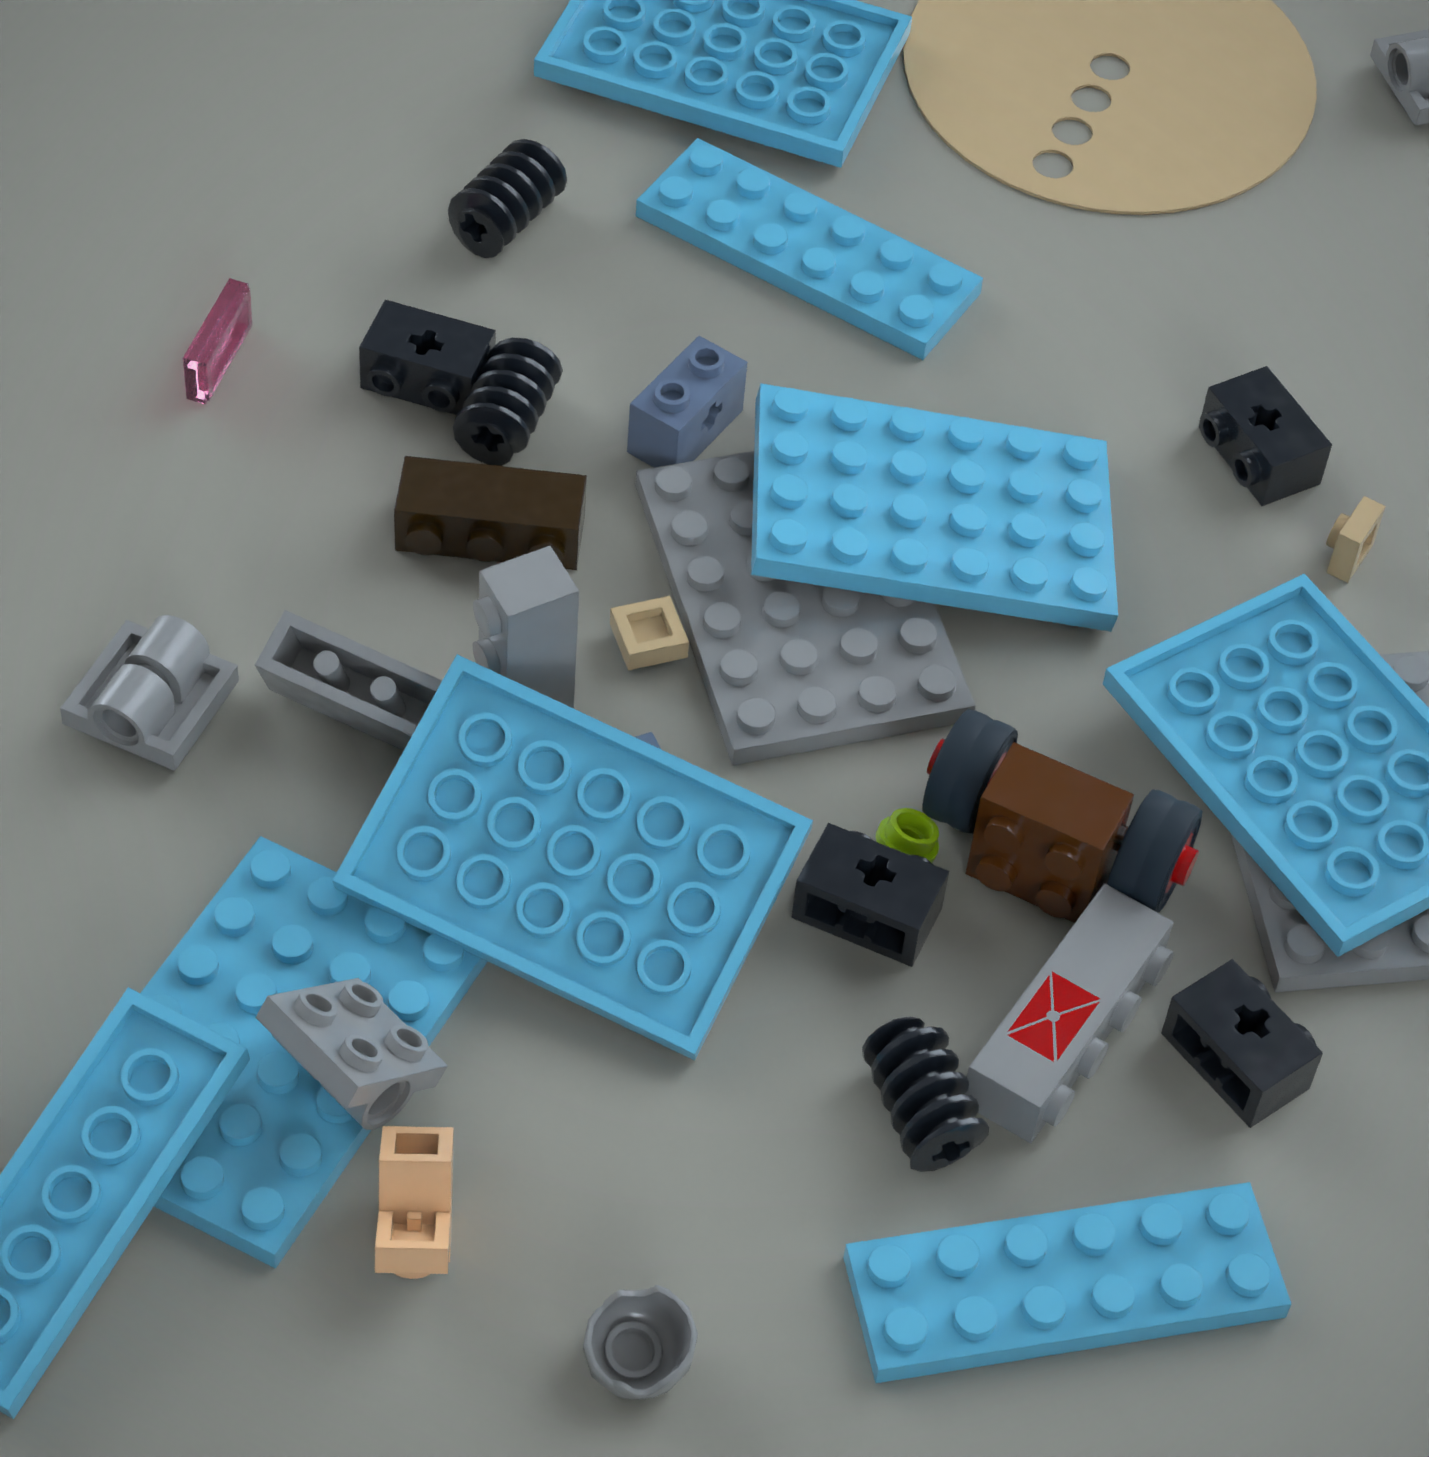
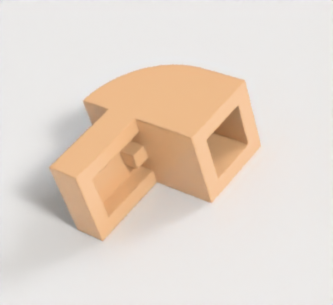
(414, 1201)

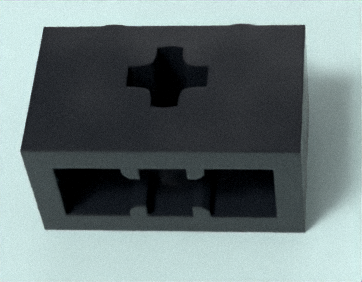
(423, 356)
(1264, 436)
(870, 894)
(1242, 1042)

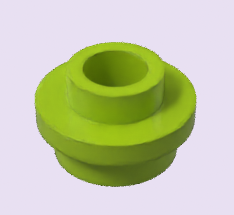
(909, 833)

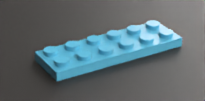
(810, 248)
(97, 1172)
(1064, 1281)

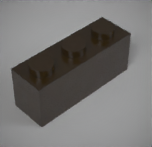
(488, 511)

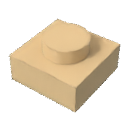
(1353, 538)
(649, 632)

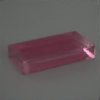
(217, 341)

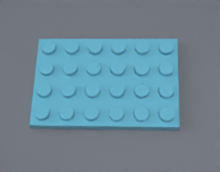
(747, 68)
(932, 508)
(1298, 753)
(574, 856)
(278, 1131)

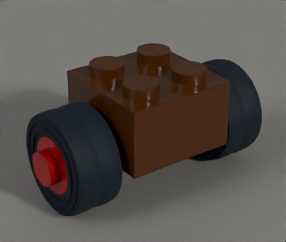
(1052, 828)

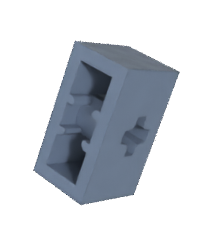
(687, 405)

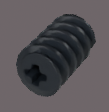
(506, 197)
(507, 400)
(924, 1093)

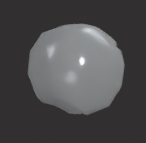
(640, 1342)

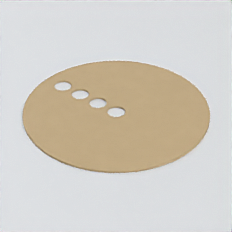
(1202, 116)

